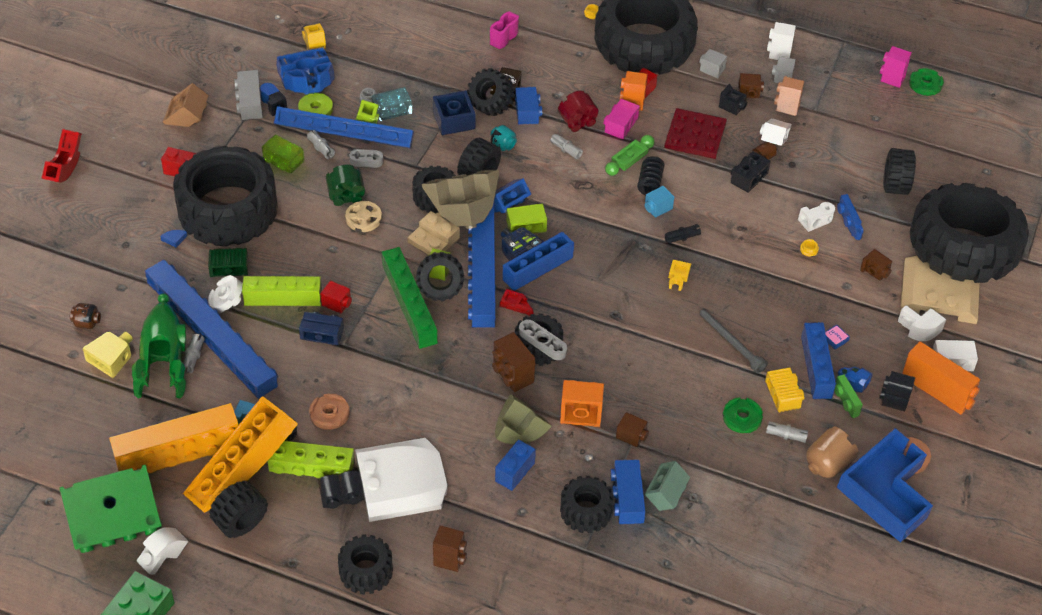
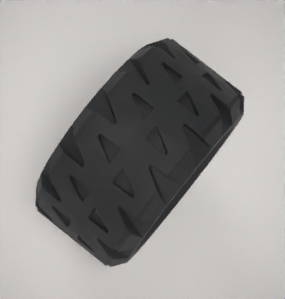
(231, 222)

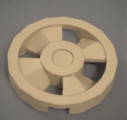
(363, 216)

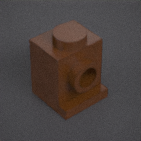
(876, 265)

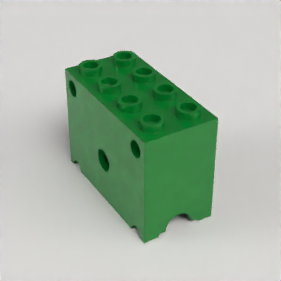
(96, 525)

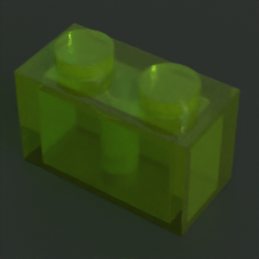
(283, 154)

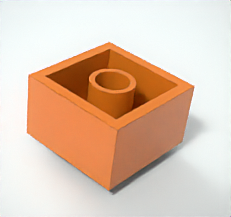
(581, 403)

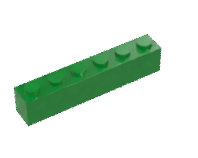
(409, 298)

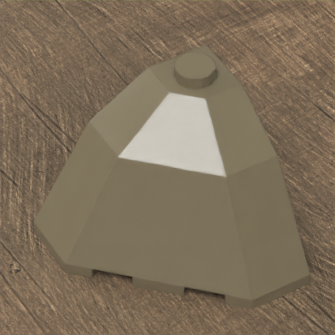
(464, 198)

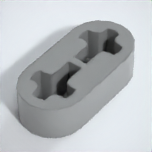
(366, 158)

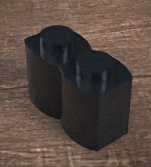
(897, 390)
(341, 489)

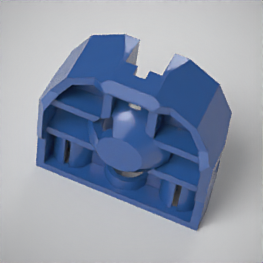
(296, 73)

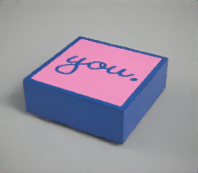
(836, 337)

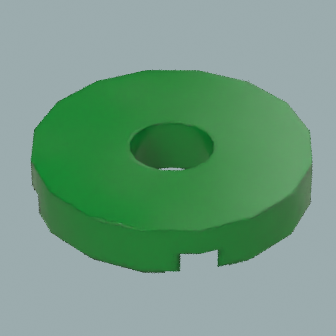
(918, 85)
(742, 424)

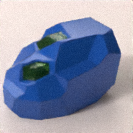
(857, 377)

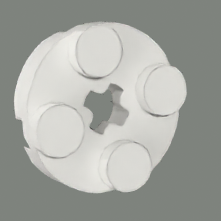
(226, 294)

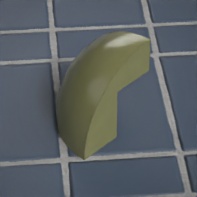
(519, 422)

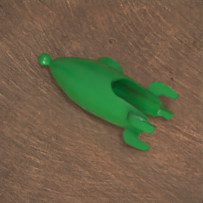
(161, 340)

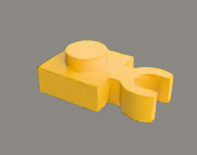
(678, 273)

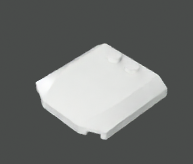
(401, 478)

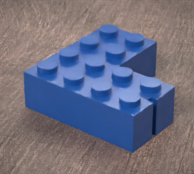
(880, 485)

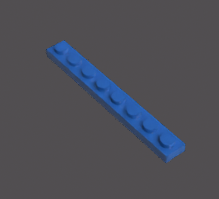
(344, 127)

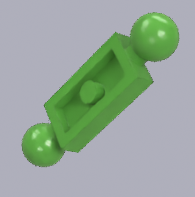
(629, 155)

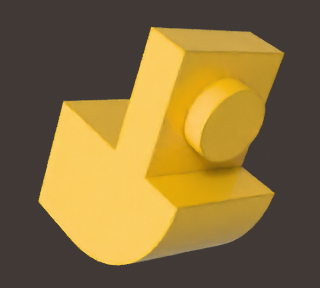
(314, 36)

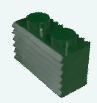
(228, 262)

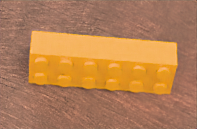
(174, 440)

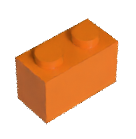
(634, 88)

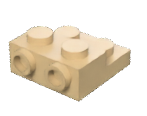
(434, 233)

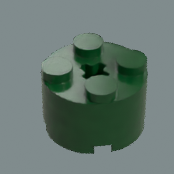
(345, 185)

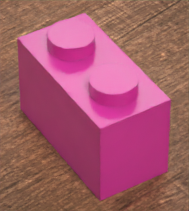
(895, 66)
(621, 118)

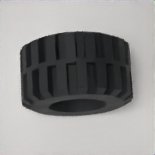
(480, 86)
(479, 156)
(899, 171)
(427, 174)
(432, 291)
(550, 325)
(586, 490)
(238, 509)
(365, 578)

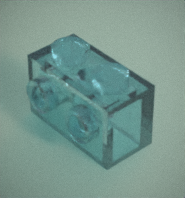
(393, 103)

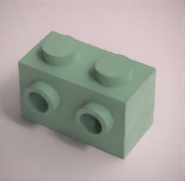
(667, 486)

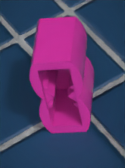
(504, 30)

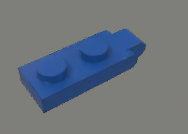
(850, 217)

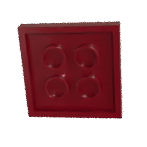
(695, 133)

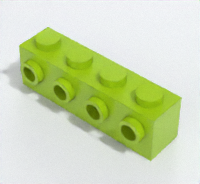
(281, 291)
(311, 459)

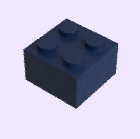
(454, 112)

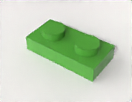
(848, 396)

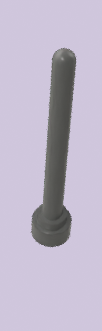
(757, 363)

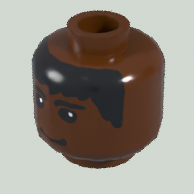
(85, 315)

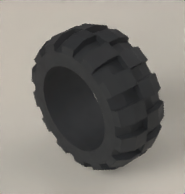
(649, 51)
(963, 254)

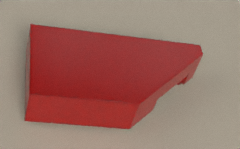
(515, 301)

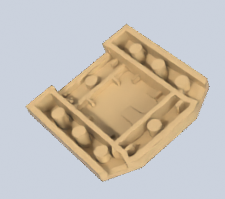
(929, 290)

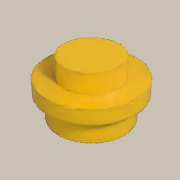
(590, 11)
(809, 247)

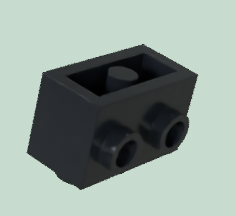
(750, 171)

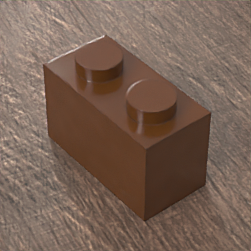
(449, 549)

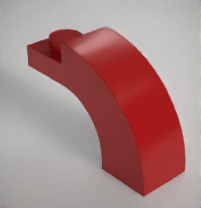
(65, 159)

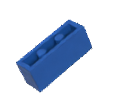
(628, 492)

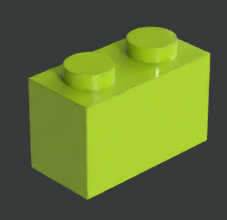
(528, 217)

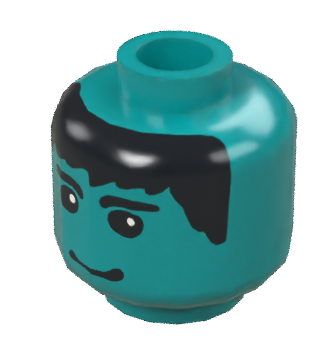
(503, 138)

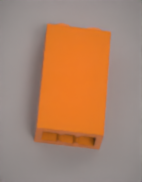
(942, 378)

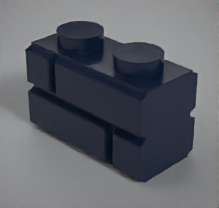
(321, 328)

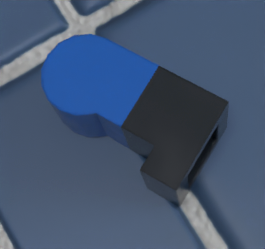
(272, 97)

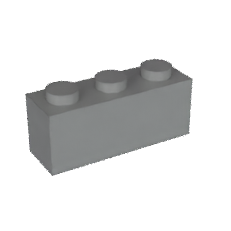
(248, 95)

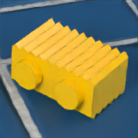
(784, 389)

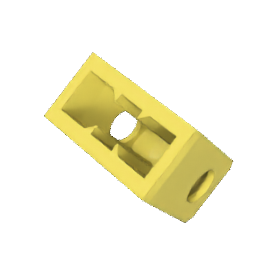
(109, 352)

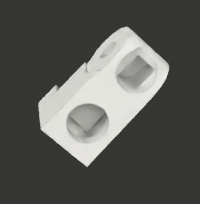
(816, 216)

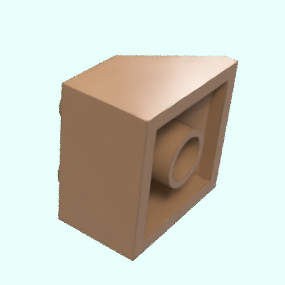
(186, 107)

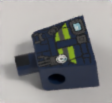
(518, 242)

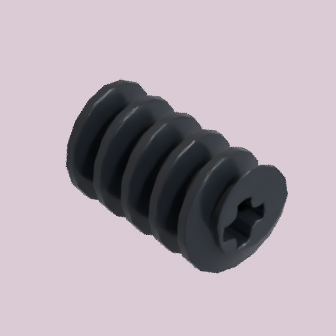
(650, 174)

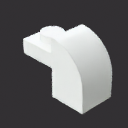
(921, 327)
(161, 545)

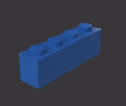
(538, 261)
(818, 361)

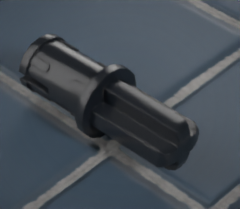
(682, 233)

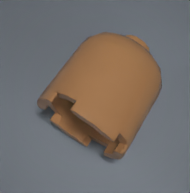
(831, 453)

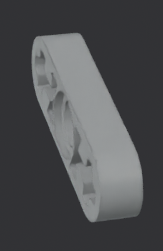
(546, 347)

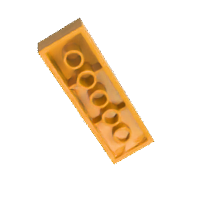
(242, 453)

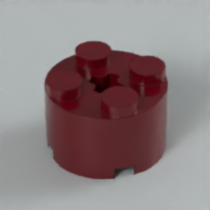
(578, 110)

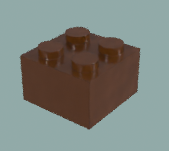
(513, 362)

